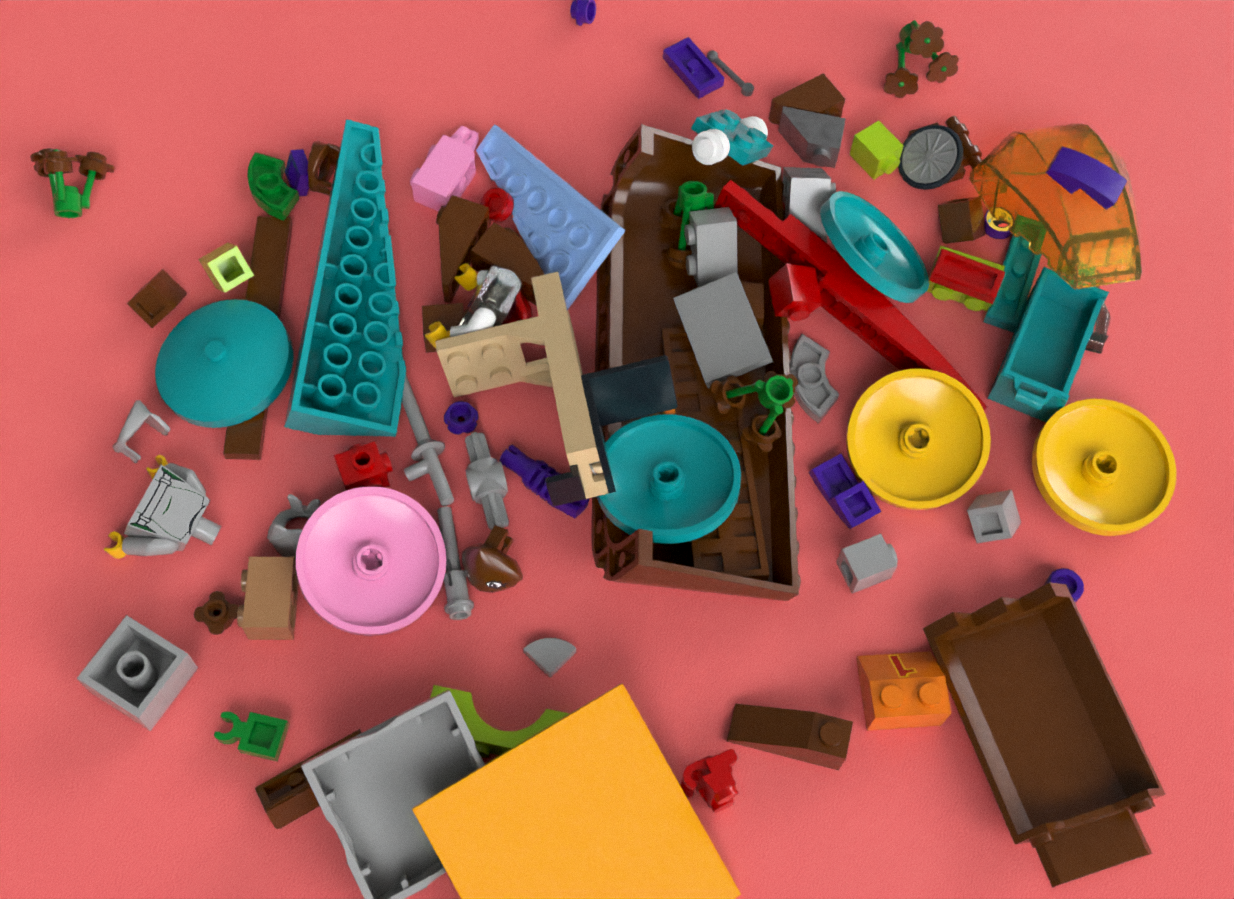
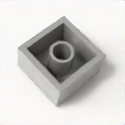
(138, 672)

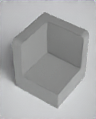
(994, 516)

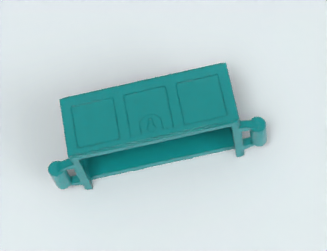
(1047, 346)

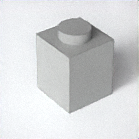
(867, 563)

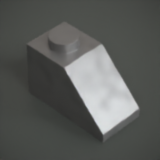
(812, 135)

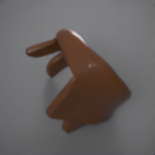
(323, 157)

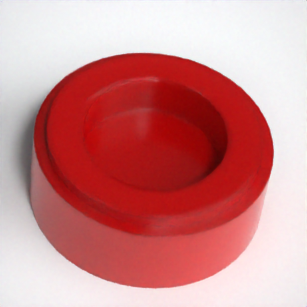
(499, 204)

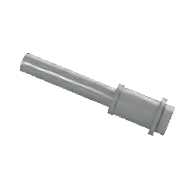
(455, 582)

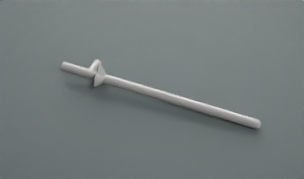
(426, 450)

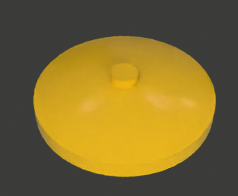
(918, 439)
(1104, 467)

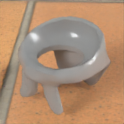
(135, 419)
(286, 540)

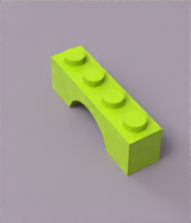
(489, 739)

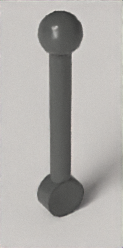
(747, 88)

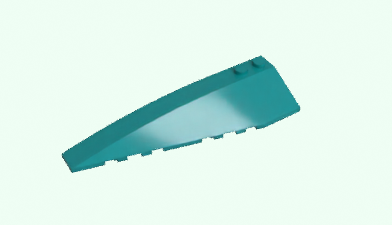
(351, 340)

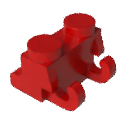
(715, 779)

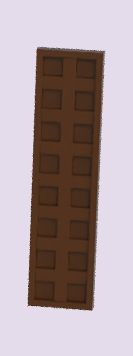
(738, 542)

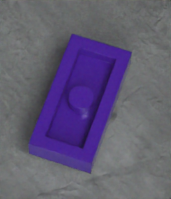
(693, 67)

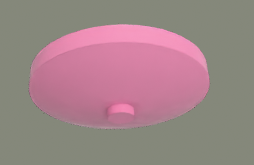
(370, 561)

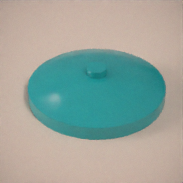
(874, 247)
(224, 363)
(671, 478)

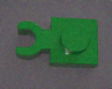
(258, 737)

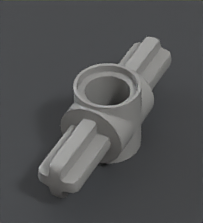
(486, 480)

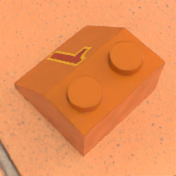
(902, 691)

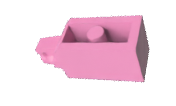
(446, 169)

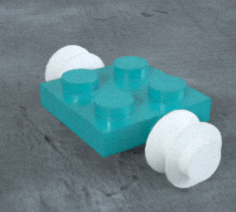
(727, 134)

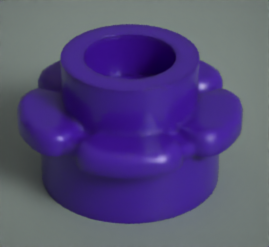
(583, 11)
(458, 410)

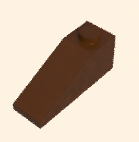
(460, 228)
(507, 251)
(792, 734)

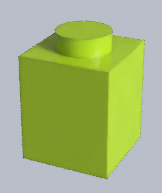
(876, 150)
(226, 267)

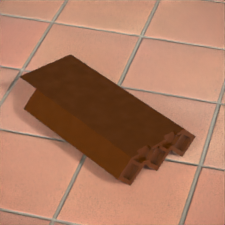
(1049, 730)

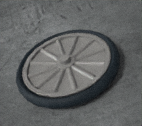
(930, 157)

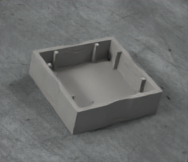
(377, 779)

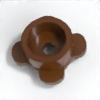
(218, 623)

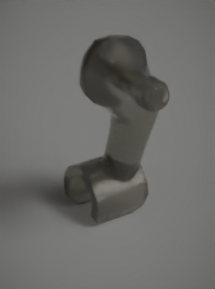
(1100, 335)

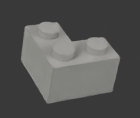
(804, 194)

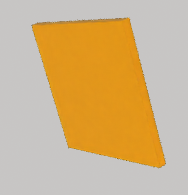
(576, 817)

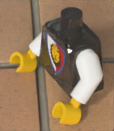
(488, 304)

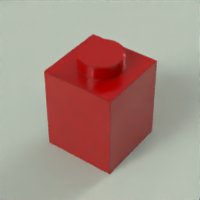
(795, 292)

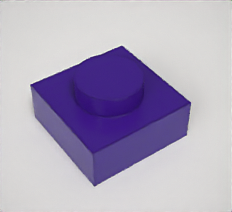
(297, 171)

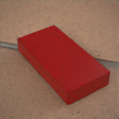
(967, 276)

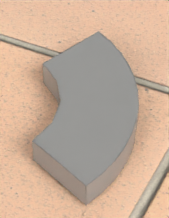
(813, 389)

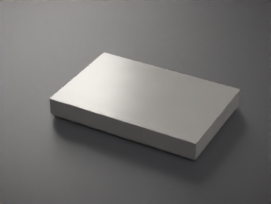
(722, 329)

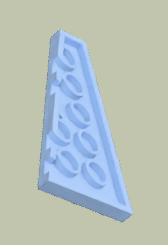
(552, 217)

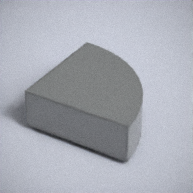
(550, 654)

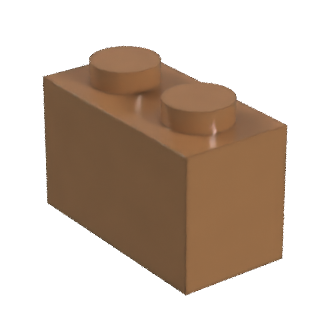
(269, 598)

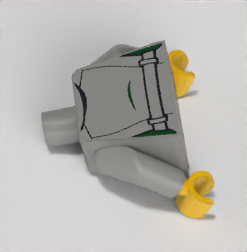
(166, 515)

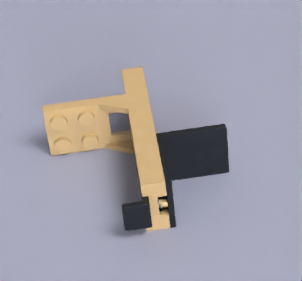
(583, 402)

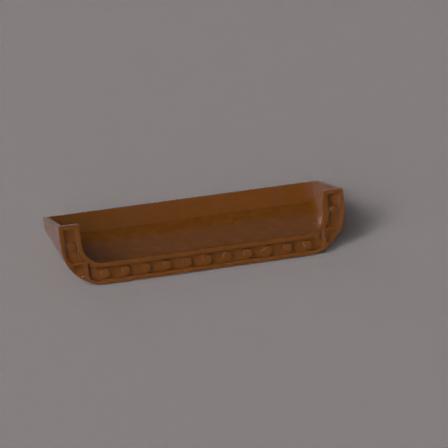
(633, 308)

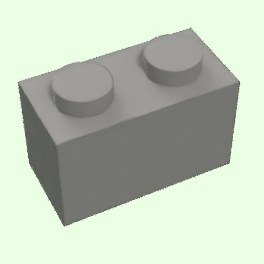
(713, 245)

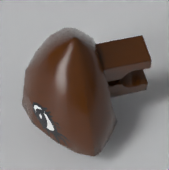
(489, 565)

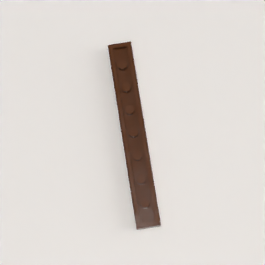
(265, 288)

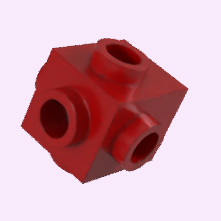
(363, 466)

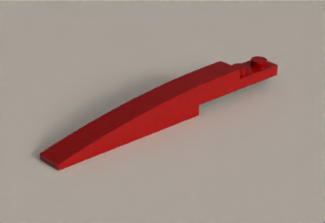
(841, 289)

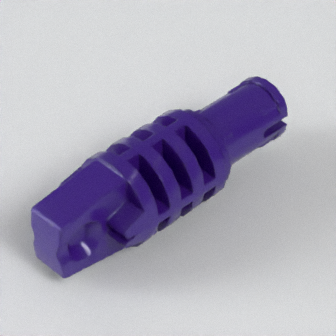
(534, 475)

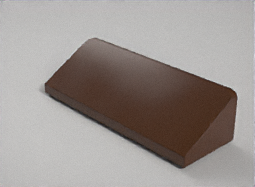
(289, 793)

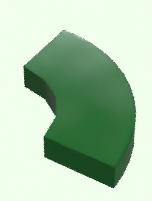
(268, 186)

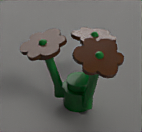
(922, 40)

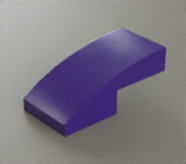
(1079, 171)
(843, 492)

